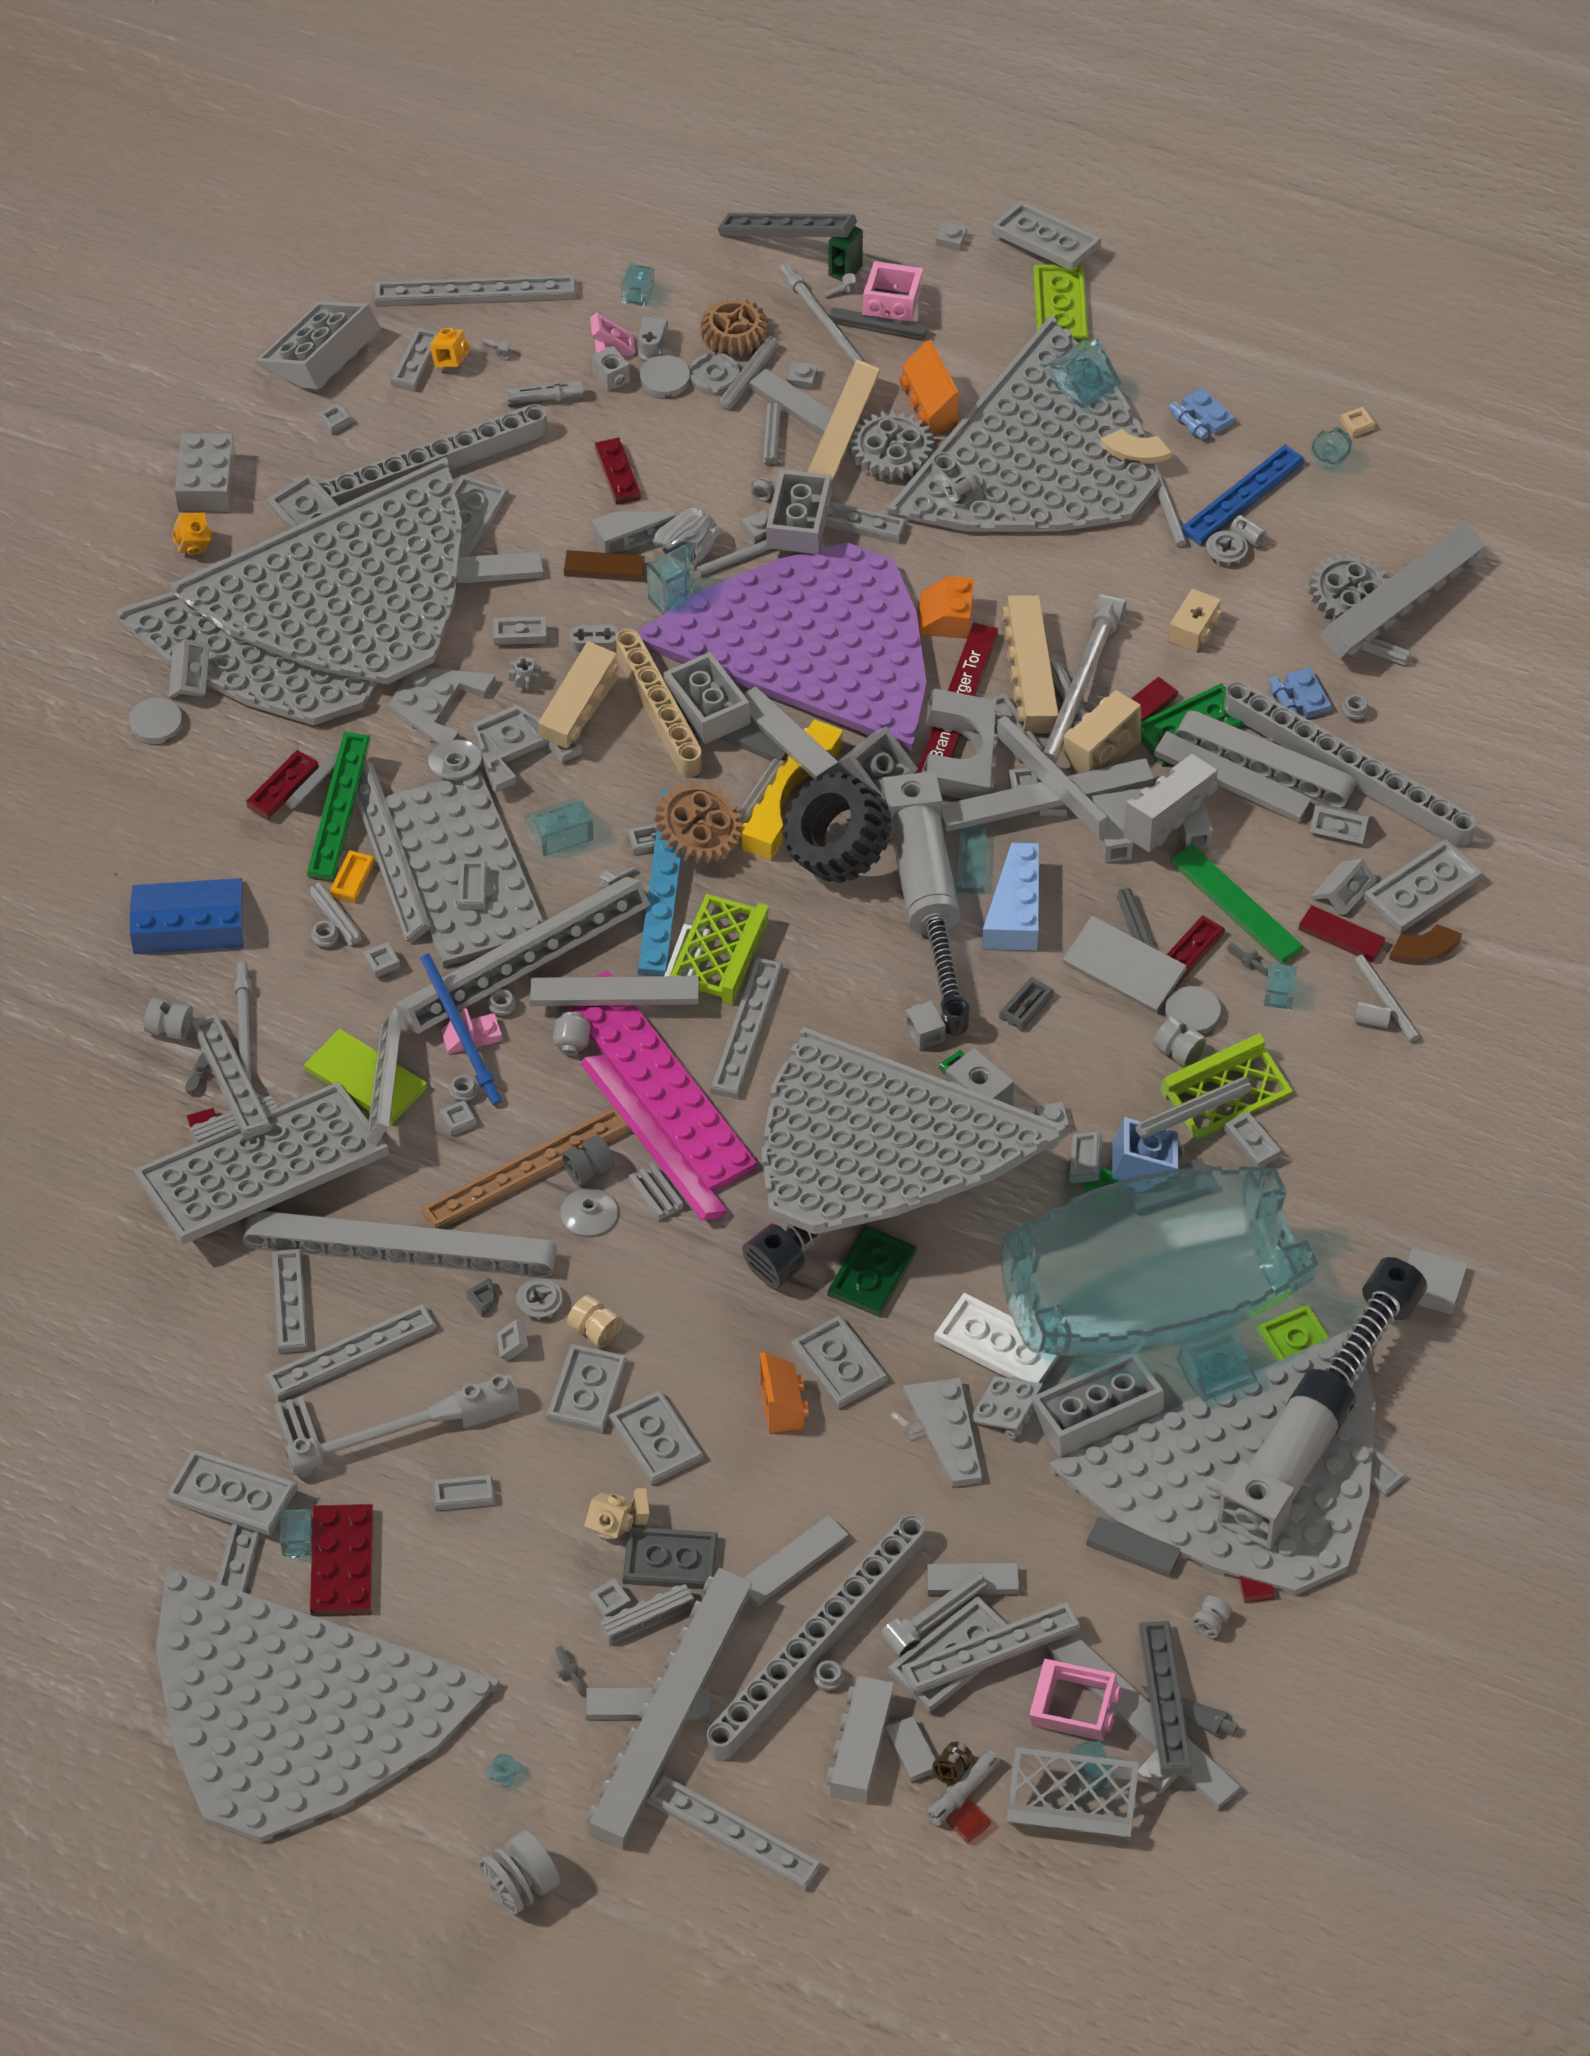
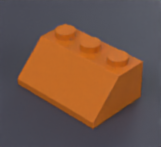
(930, 389)

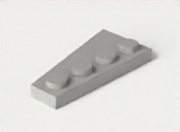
(947, 1427)

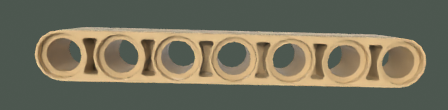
(844, 419)
(659, 703)

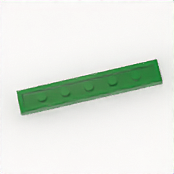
(339, 806)
(1236, 904)

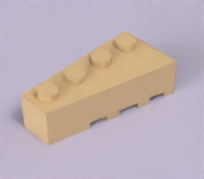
(579, 695)

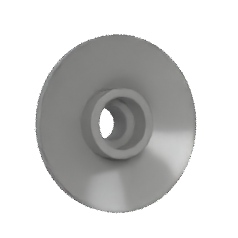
(454, 759)
(590, 1221)

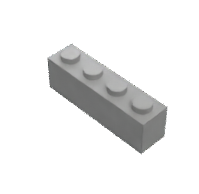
(861, 1740)

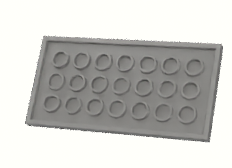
(452, 824)
(237, 1177)

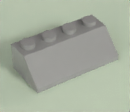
(1098, 1404)

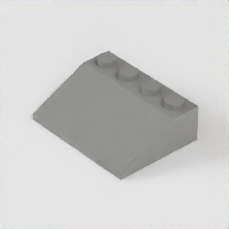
(320, 343)

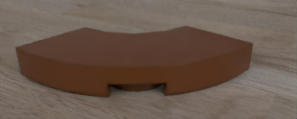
(1424, 947)

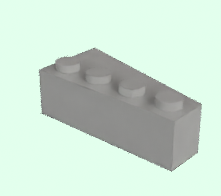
(1169, 802)

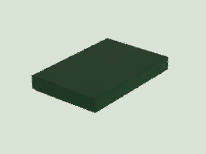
(872, 1271)

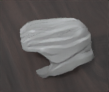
(689, 526)

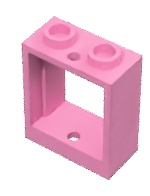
(892, 278)
(1044, 1693)

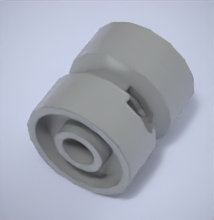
(167, 1018)
(1182, 1043)

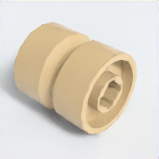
(593, 1320)

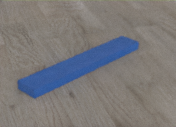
(1243, 495)

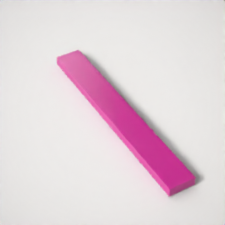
(653, 1137)

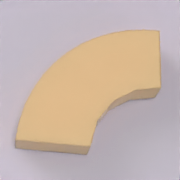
(1140, 449)

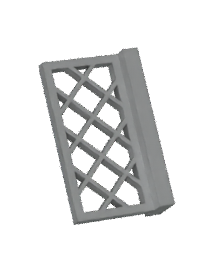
(1063, 1818)

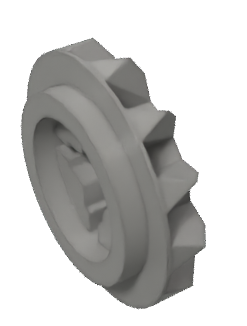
(1222, 540)
(544, 1289)

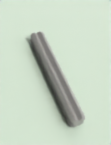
(749, 372)

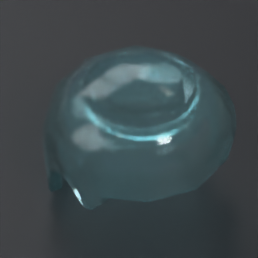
(1331, 447)

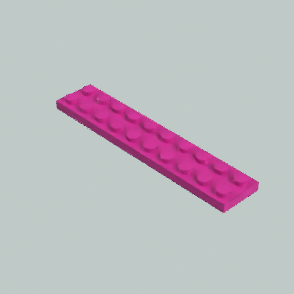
(668, 1092)

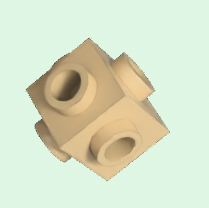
(609, 1515)

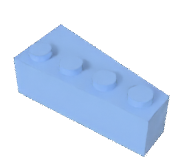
(1014, 908)

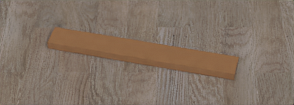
(519, 1171)

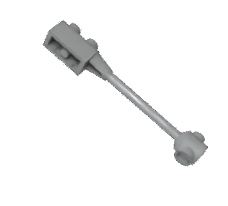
(470, 1404)

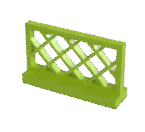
(743, 948)
(1217, 1065)

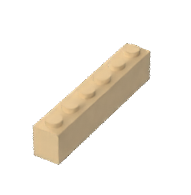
(1030, 663)

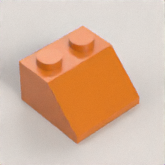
(947, 608)
(781, 1394)

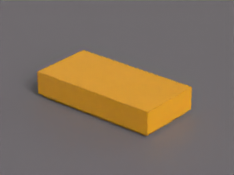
(352, 876)

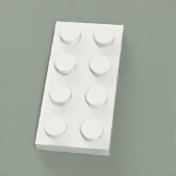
(992, 1341)

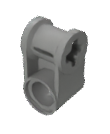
(652, 337)
(951, 476)

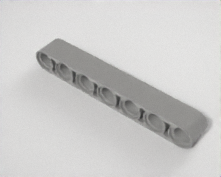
(1268, 759)

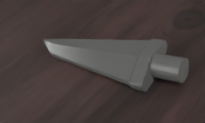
(1206, 1717)

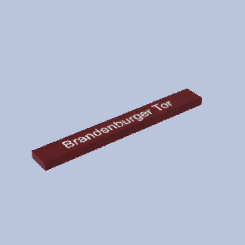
(964, 681)

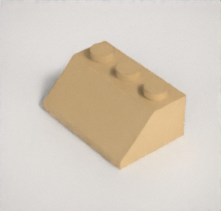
(1104, 734)

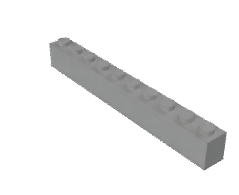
(525, 952)
(669, 1709)

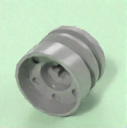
(523, 1869)

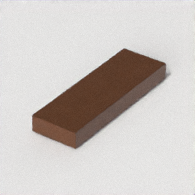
(604, 565)

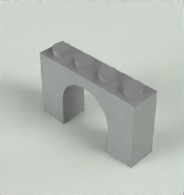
(976, 720)
(1115, 847)

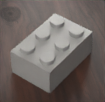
(205, 472)
(799, 511)
(708, 698)

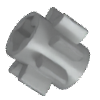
(524, 673)

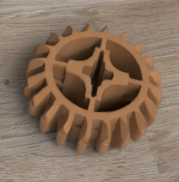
(734, 327)

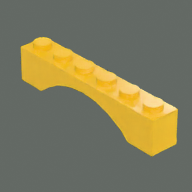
(765, 829)

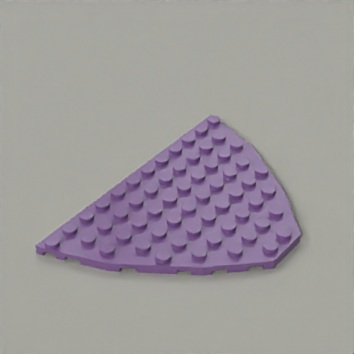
(814, 633)

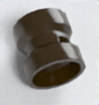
(952, 1763)

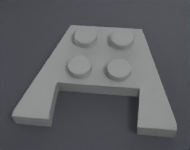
(428, 694)
(511, 736)

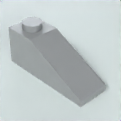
(627, 529)

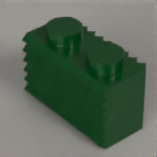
(845, 254)

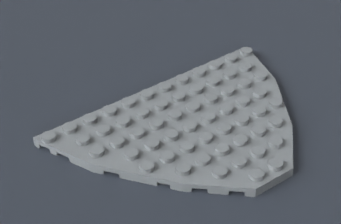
(1035, 455)
(349, 589)
(243, 669)
(875, 1138)
(1159, 1469)
(294, 1711)

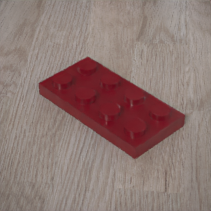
(341, 1560)

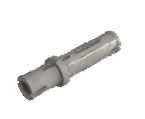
(544, 392)
(954, 1796)

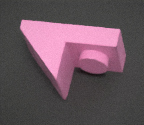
(610, 334)
(483, 1031)

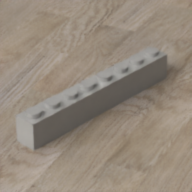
(1403, 590)

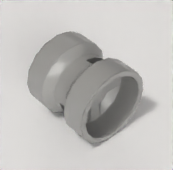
(1210, 1618)

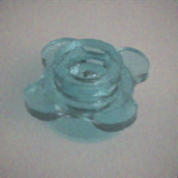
(506, 1762)

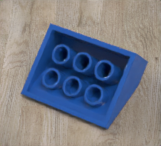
(187, 916)

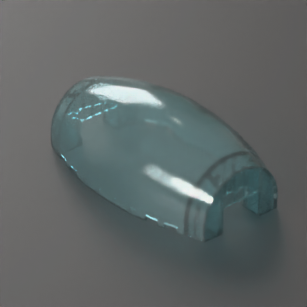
(1153, 1262)

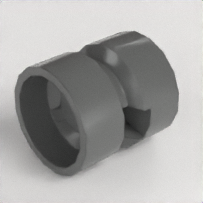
(589, 1159)

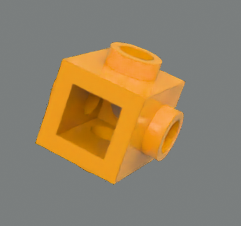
(449, 348)
(191, 533)

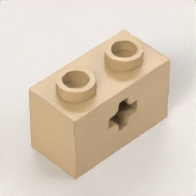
(1195, 620)

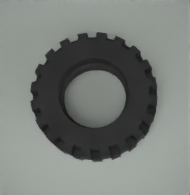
(816, 810)

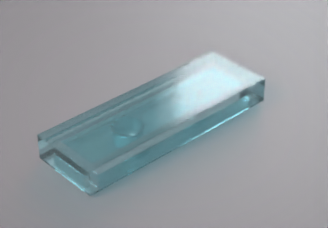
(972, 859)

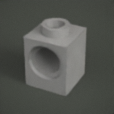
(610, 368)
(925, 1025)

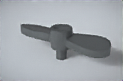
(1247, 959)
(198, 1074)
(569, 1669)

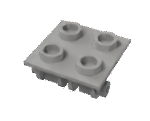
(1007, 1405)

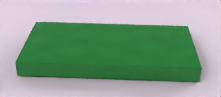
(1208, 703)

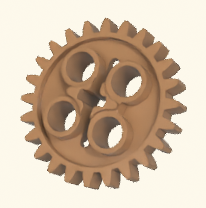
(714, 839)

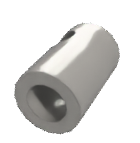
(1251, 532)
(1372, 1015)

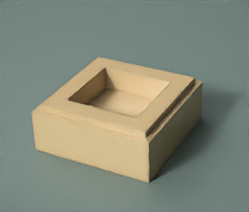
(1357, 422)
(640, 1507)

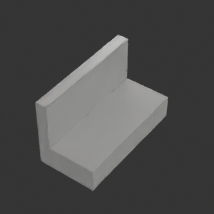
(189, 668)
(1340, 823)
(1346, 885)

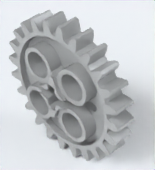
(891, 445)
(1343, 583)

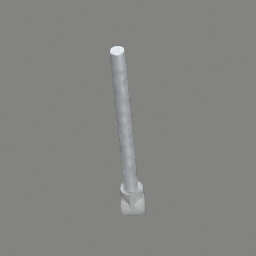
(1107, 616)

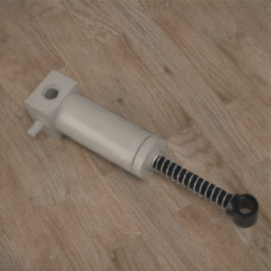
(927, 879)

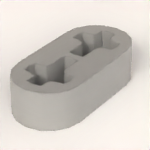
(594, 634)

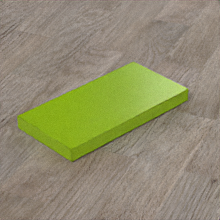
(1061, 295)
(354, 1066)

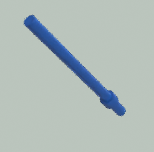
(484, 1076)

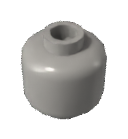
(571, 1033)

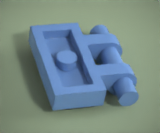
(1208, 413)
(1305, 689)

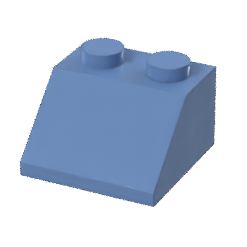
(1140, 1156)

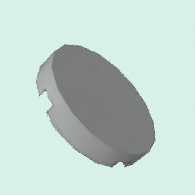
(713, 373)
(664, 376)
(155, 720)
(1195, 1008)

